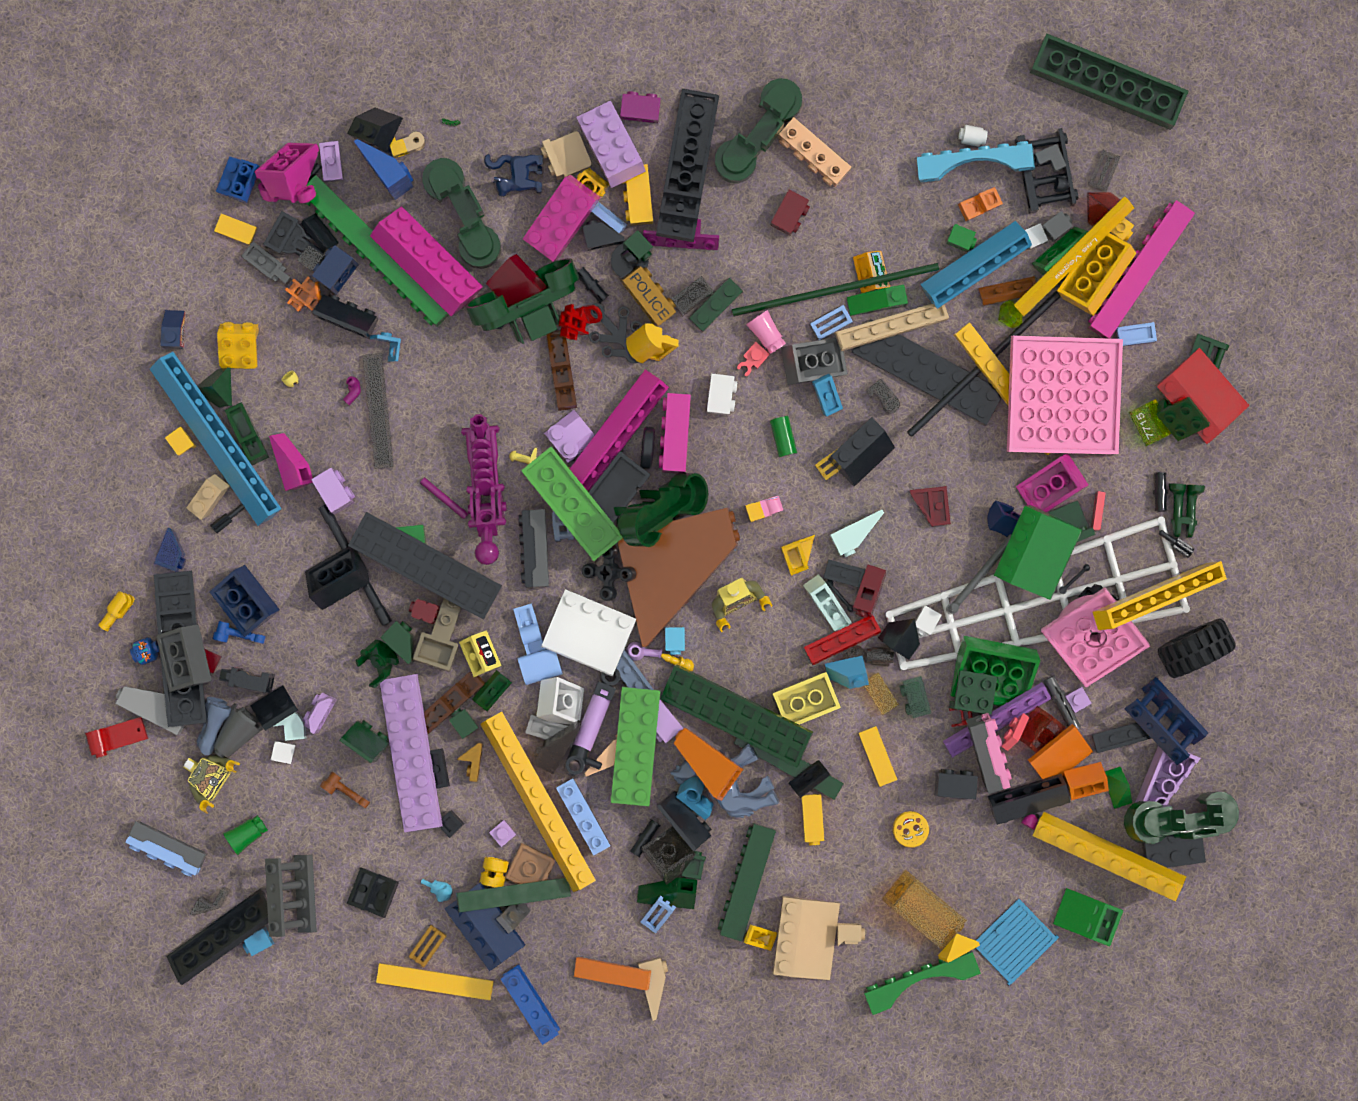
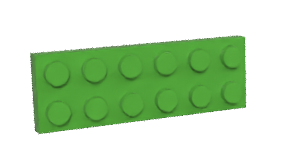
(572, 503)
(635, 746)

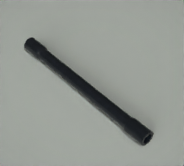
(379, 609)

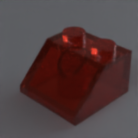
(1040, 730)

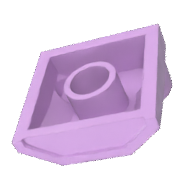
(570, 436)
(322, 706)

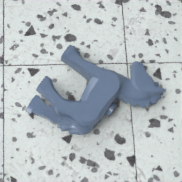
(735, 802)

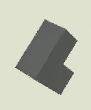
(1051, 155)

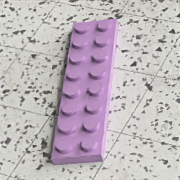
(410, 753)

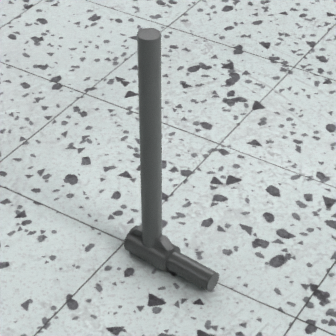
(954, 606)

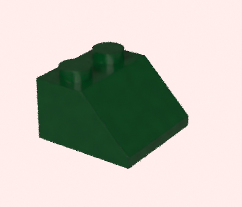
(400, 640)

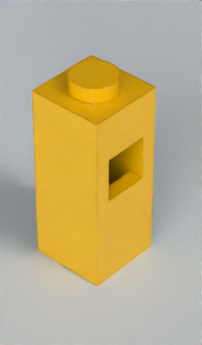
(812, 819)

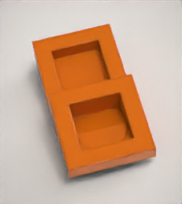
(980, 204)

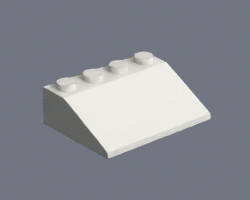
(588, 632)

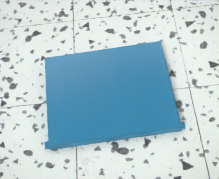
(1015, 941)

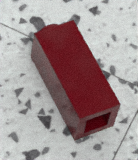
(869, 591)

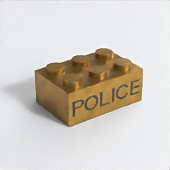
(648, 295)

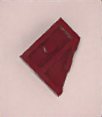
(933, 504)

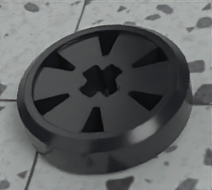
(647, 447)

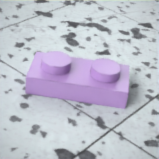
(331, 161)

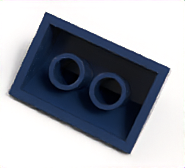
(244, 600)

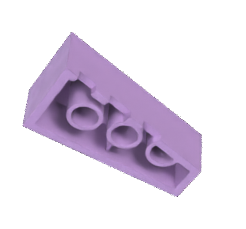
(1164, 777)

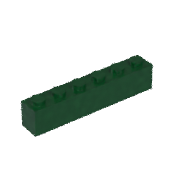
(747, 882)

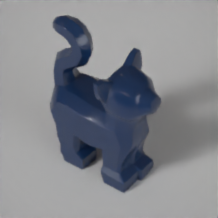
(520, 170)

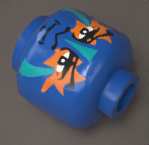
(144, 651)

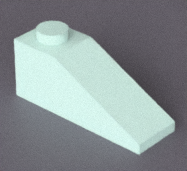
(851, 536)
(827, 603)

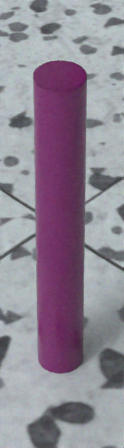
(444, 498)

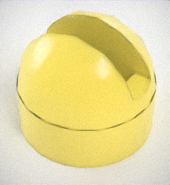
(290, 378)

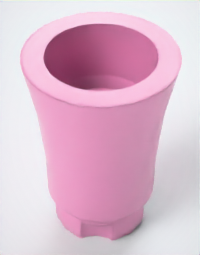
(766, 332)

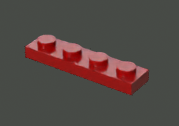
(842, 639)

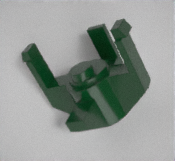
(381, 657)

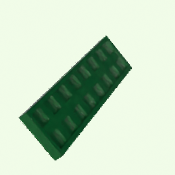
(736, 715)

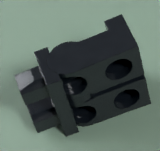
(245, 679)

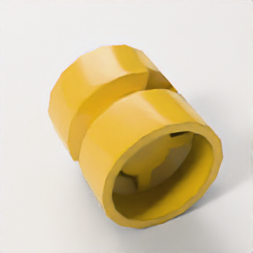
(493, 865)

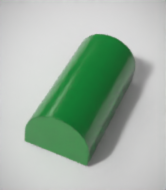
(783, 436)

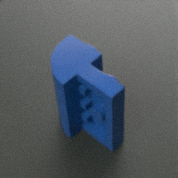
(238, 179)

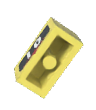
(480, 653)

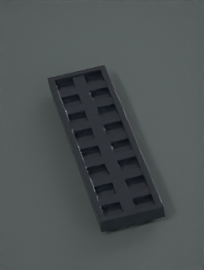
(931, 375)
(425, 565)

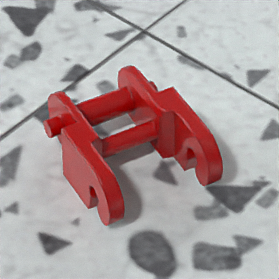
(963, 722)

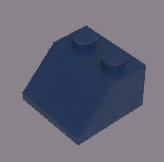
(334, 269)

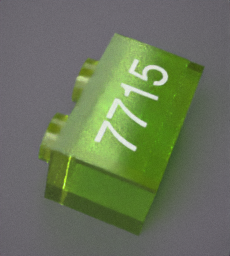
(1148, 424)

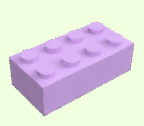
(611, 144)

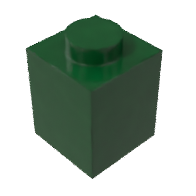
(638, 247)
(463, 722)

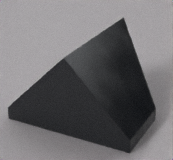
(901, 637)

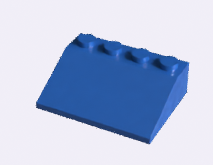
(391, 173)

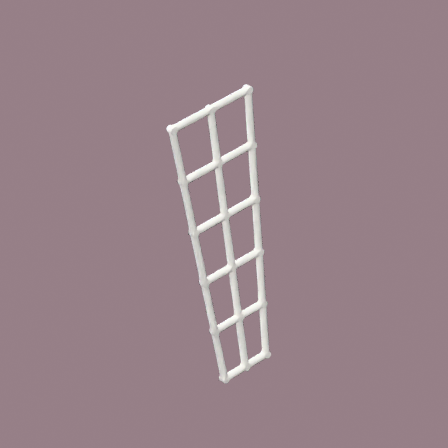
(1008, 609)

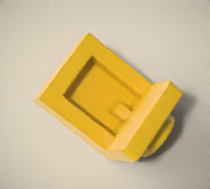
(1123, 230)

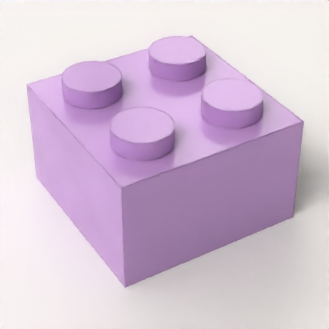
(333, 491)

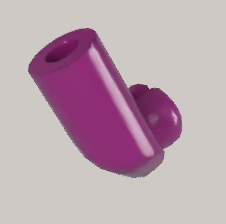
(354, 390)

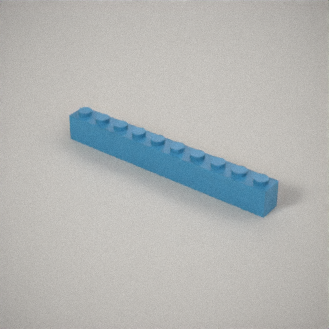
(215, 438)

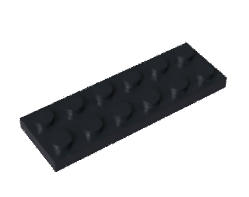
(219, 937)

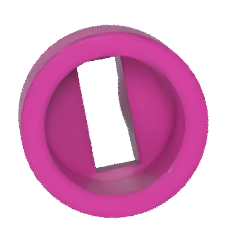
(1030, 821)

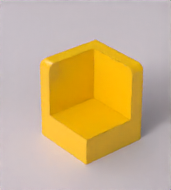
(180, 441)

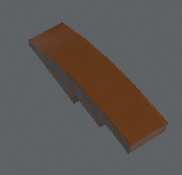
(561, 371)
(451, 700)

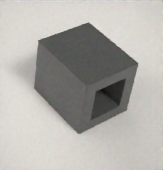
(1057, 226)

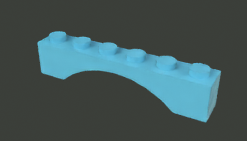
(935, 167)

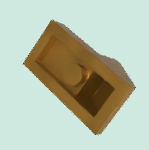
(474, 756)

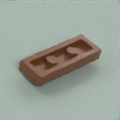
(1006, 290)

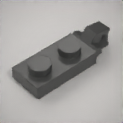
(265, 263)

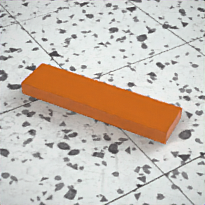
(612, 973)

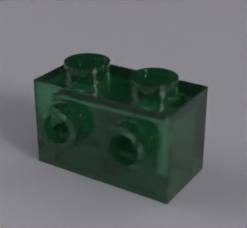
(916, 697)

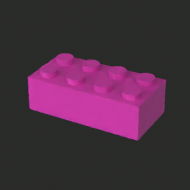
(561, 218)
(676, 433)

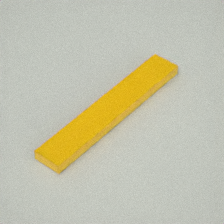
(434, 981)

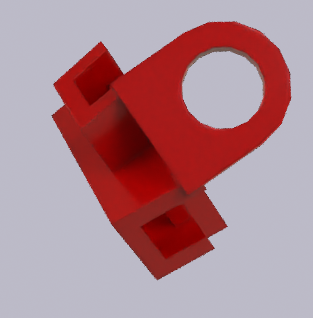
(571, 317)

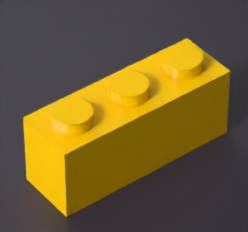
(638, 199)

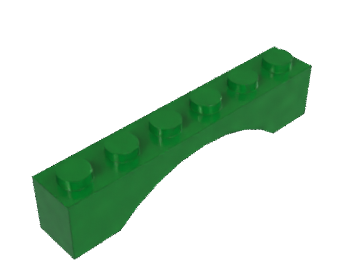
(883, 996)

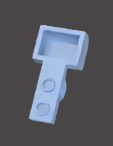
(538, 662)

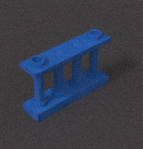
(530, 1004)

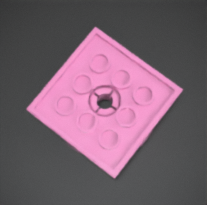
(1090, 654)

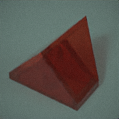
(1099, 205)

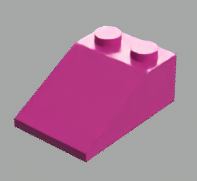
(1052, 484)

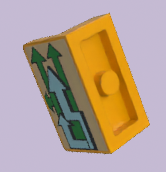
(868, 266)

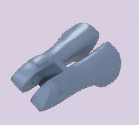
(216, 713)

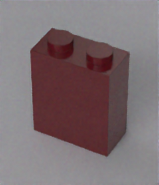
(515, 281)

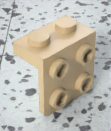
(566, 155)

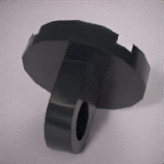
(624, 262)

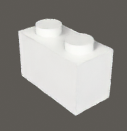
(720, 394)

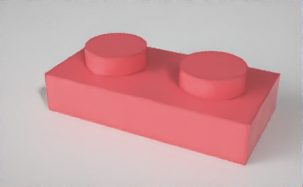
(1014, 733)

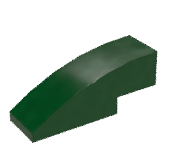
(246, 433)

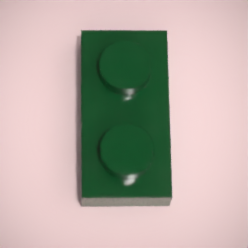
(491, 690)

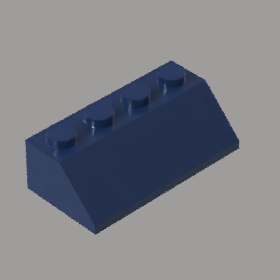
(485, 933)

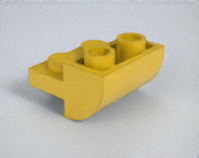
(650, 343)

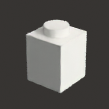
(927, 621)

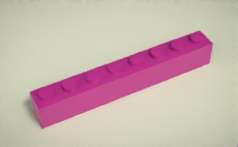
(1141, 270)
(618, 429)

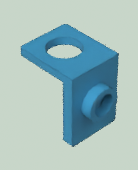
(394, 343)

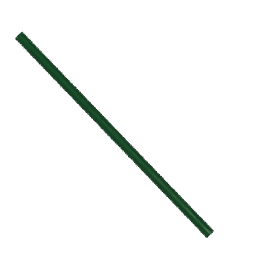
(835, 289)

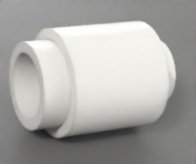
(972, 135)

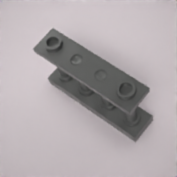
(304, 895)

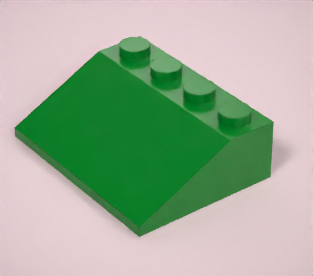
(1037, 552)
(1011, 665)

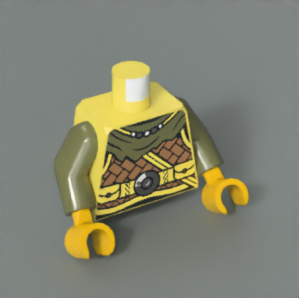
(735, 597)
(208, 778)

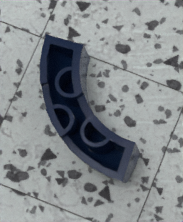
(1002, 518)

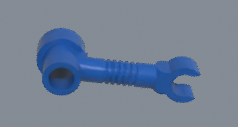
(223, 632)

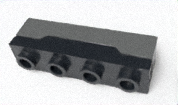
(535, 548)

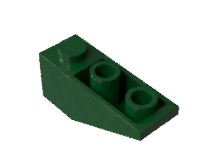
(679, 892)

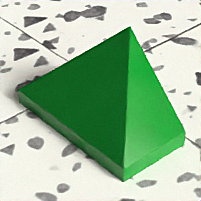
(1118, 787)

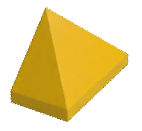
(760, 937)
(957, 947)

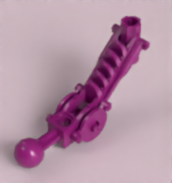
(483, 458)

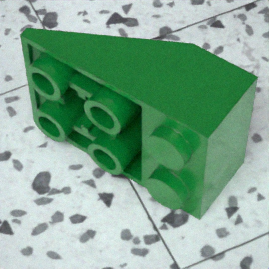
(1088, 917)

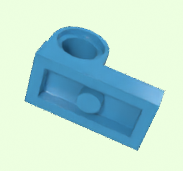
(691, 795)

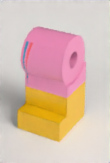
(764, 508)

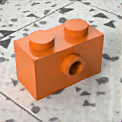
(1086, 781)

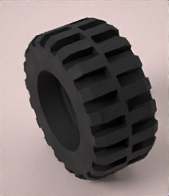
(1196, 648)

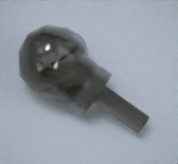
(854, 651)

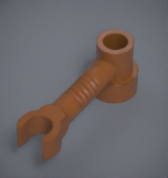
(333, 783)

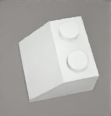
(559, 701)

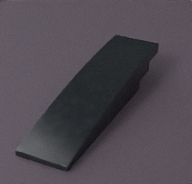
(687, 165)
(174, 610)

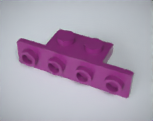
(701, 241)

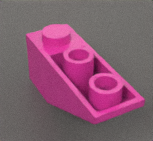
(291, 464)

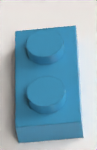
(827, 395)

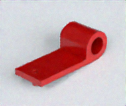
(116, 736)

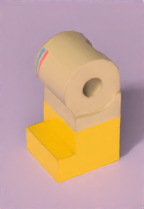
(407, 145)

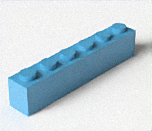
(976, 264)

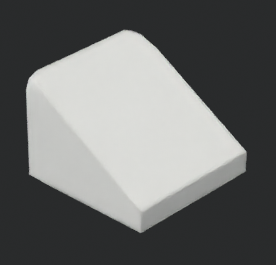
(282, 752)

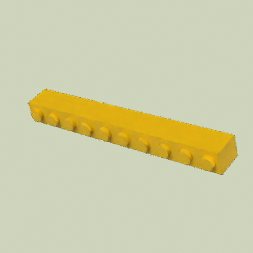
(537, 802)

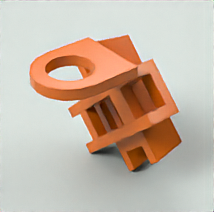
(302, 298)

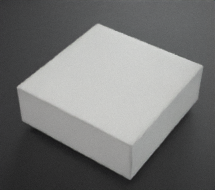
(1036, 235)

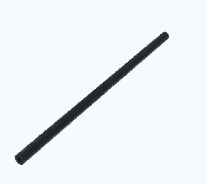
(976, 371)

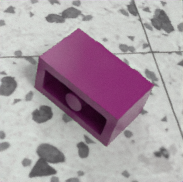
(640, 108)

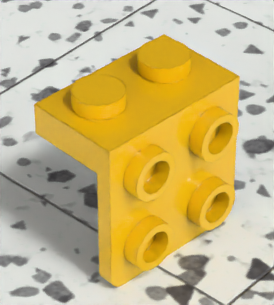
(237, 345)

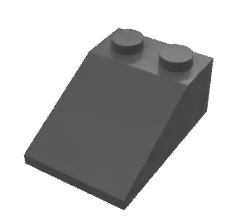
(813, 360)

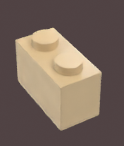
(208, 497)

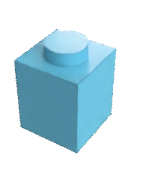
(675, 640)

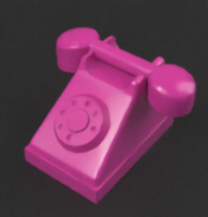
(287, 174)

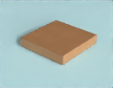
(529, 866)

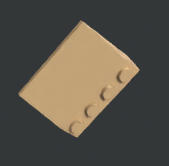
(806, 938)

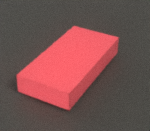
(1098, 510)

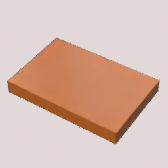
(1061, 753)

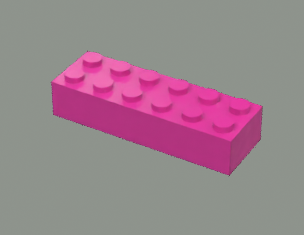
(426, 261)

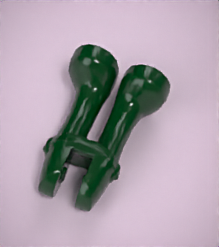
(1190, 519)

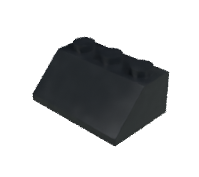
(346, 315)
(862, 452)
(336, 577)
(684, 821)

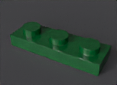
(716, 304)

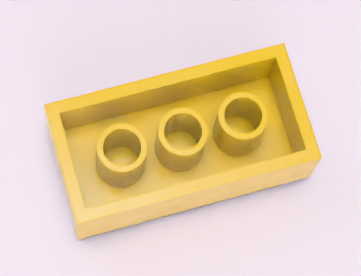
(1097, 274)

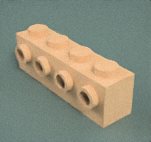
(814, 152)

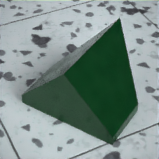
(217, 387)

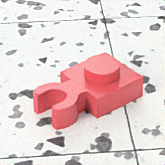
(754, 357)

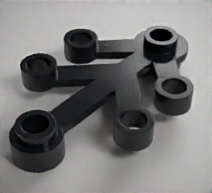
(617, 336)

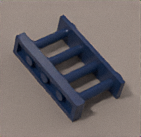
(1175, 711)

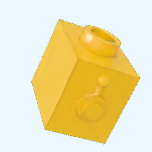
(598, 184)

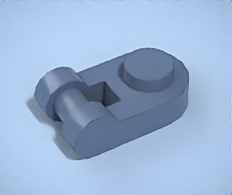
(557, 534)

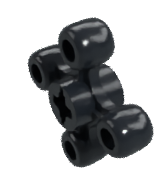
(591, 570)

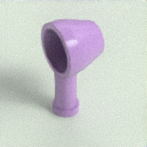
(642, 651)

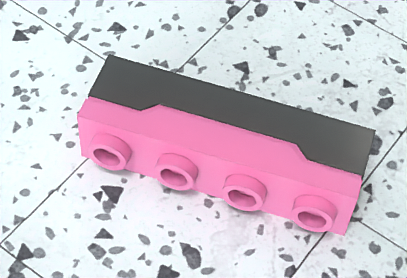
(988, 753)

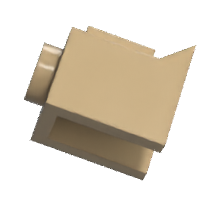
(850, 933)

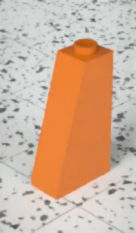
(709, 764)

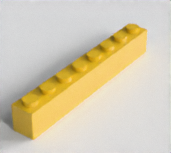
(1159, 595)
(1109, 856)

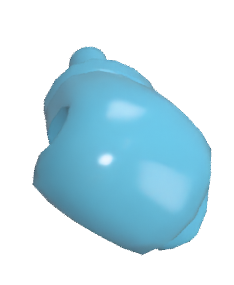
(441, 889)

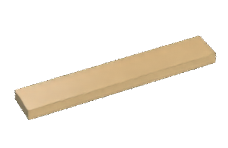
(891, 326)

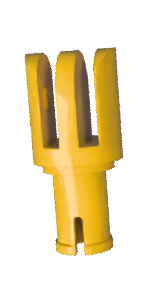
(116, 609)

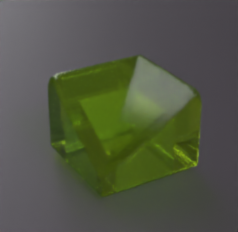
(1009, 314)

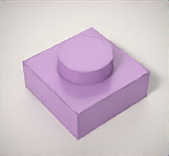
(1078, 699)
(502, 833)

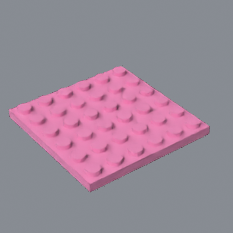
(1064, 395)

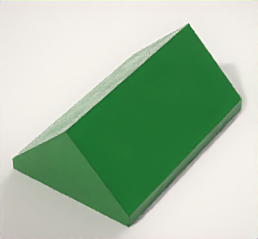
(1058, 250)

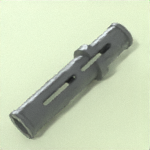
(1061, 701)

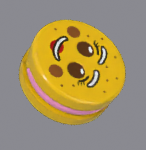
(910, 829)

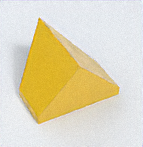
(798, 554)

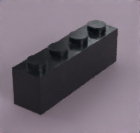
(1029, 799)

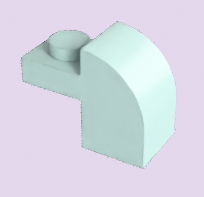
(293, 727)

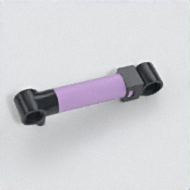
(591, 724)

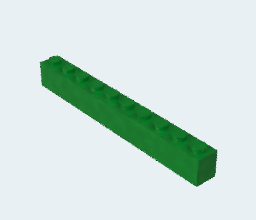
(358, 234)

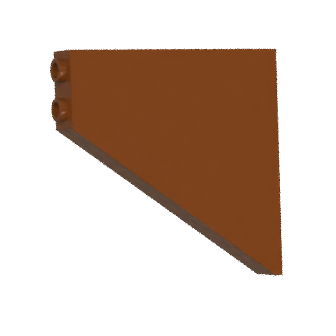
(676, 567)

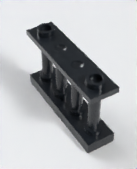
(1031, 182)

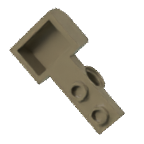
(437, 649)

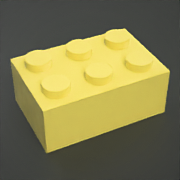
(807, 699)

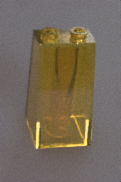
(924, 909)

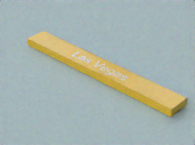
(1074, 256)

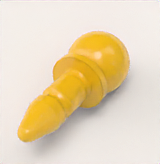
(686, 663)

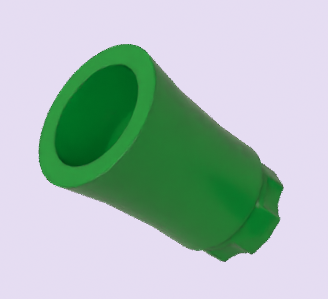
(245, 834)

